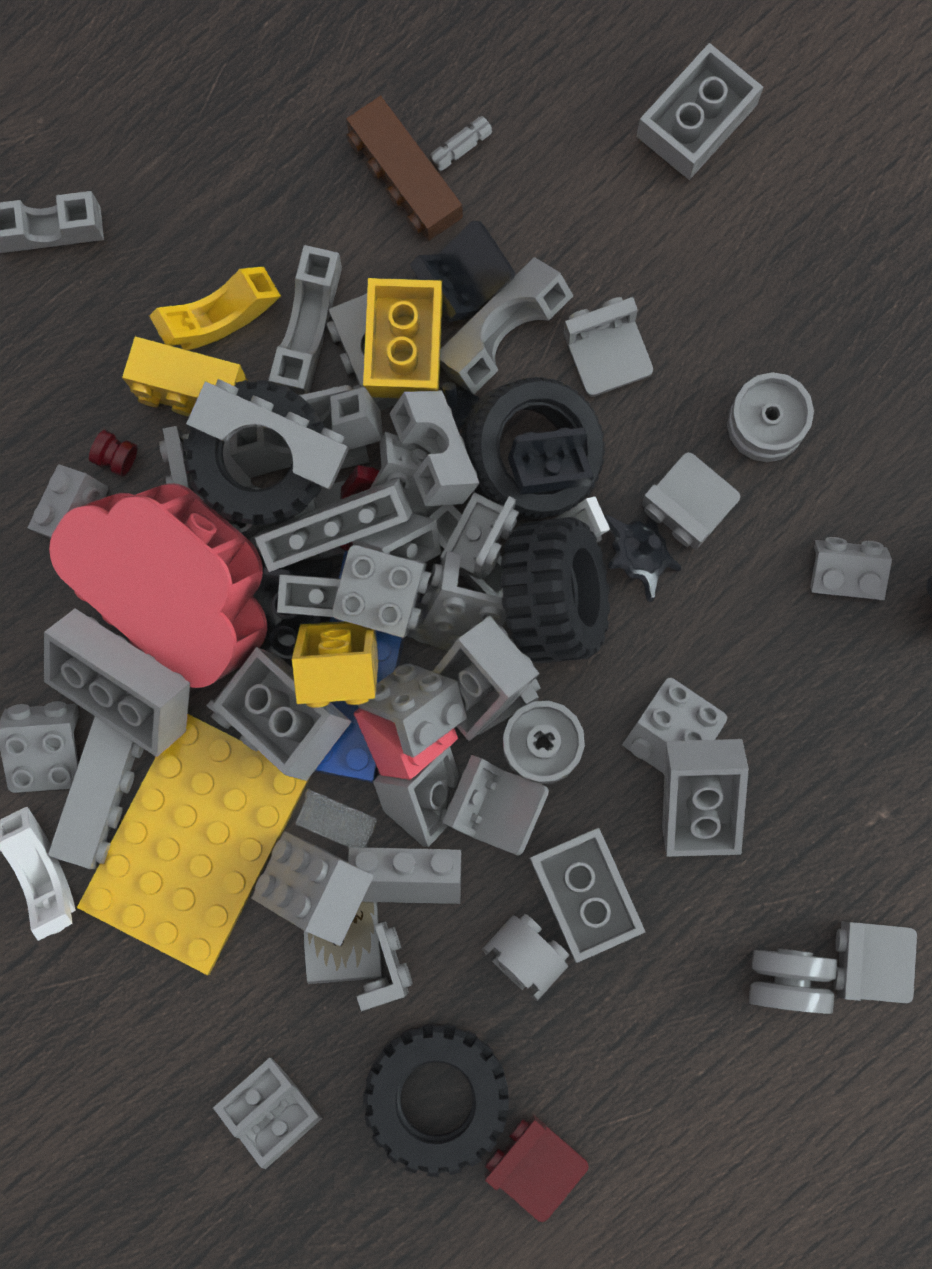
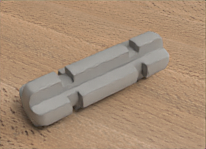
(461, 143)

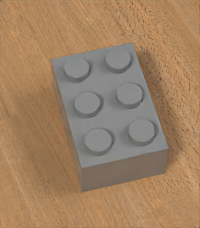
(699, 111)
(488, 673)
(265, 711)
(704, 797)
(312, 888)
(587, 895)

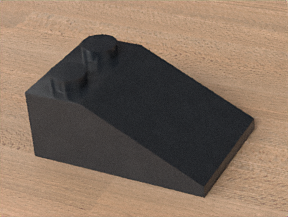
(284, 627)

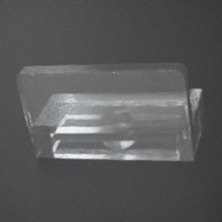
(336, 821)

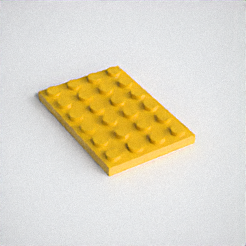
(193, 845)

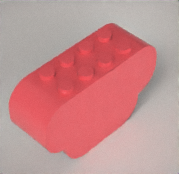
(166, 578)

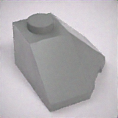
(422, 801)

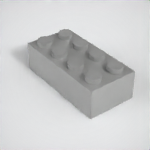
(116, 681)

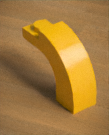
(218, 314)

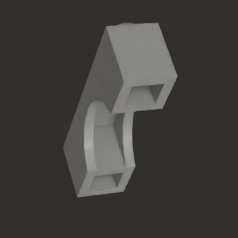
(314, 295)
(532, 295)
(224, 414)
(349, 414)

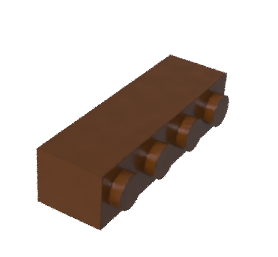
(404, 168)

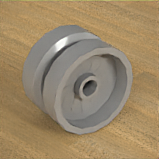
(776, 397)
(548, 721)
(792, 981)

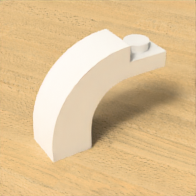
(39, 874)

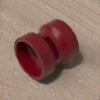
(113, 453)

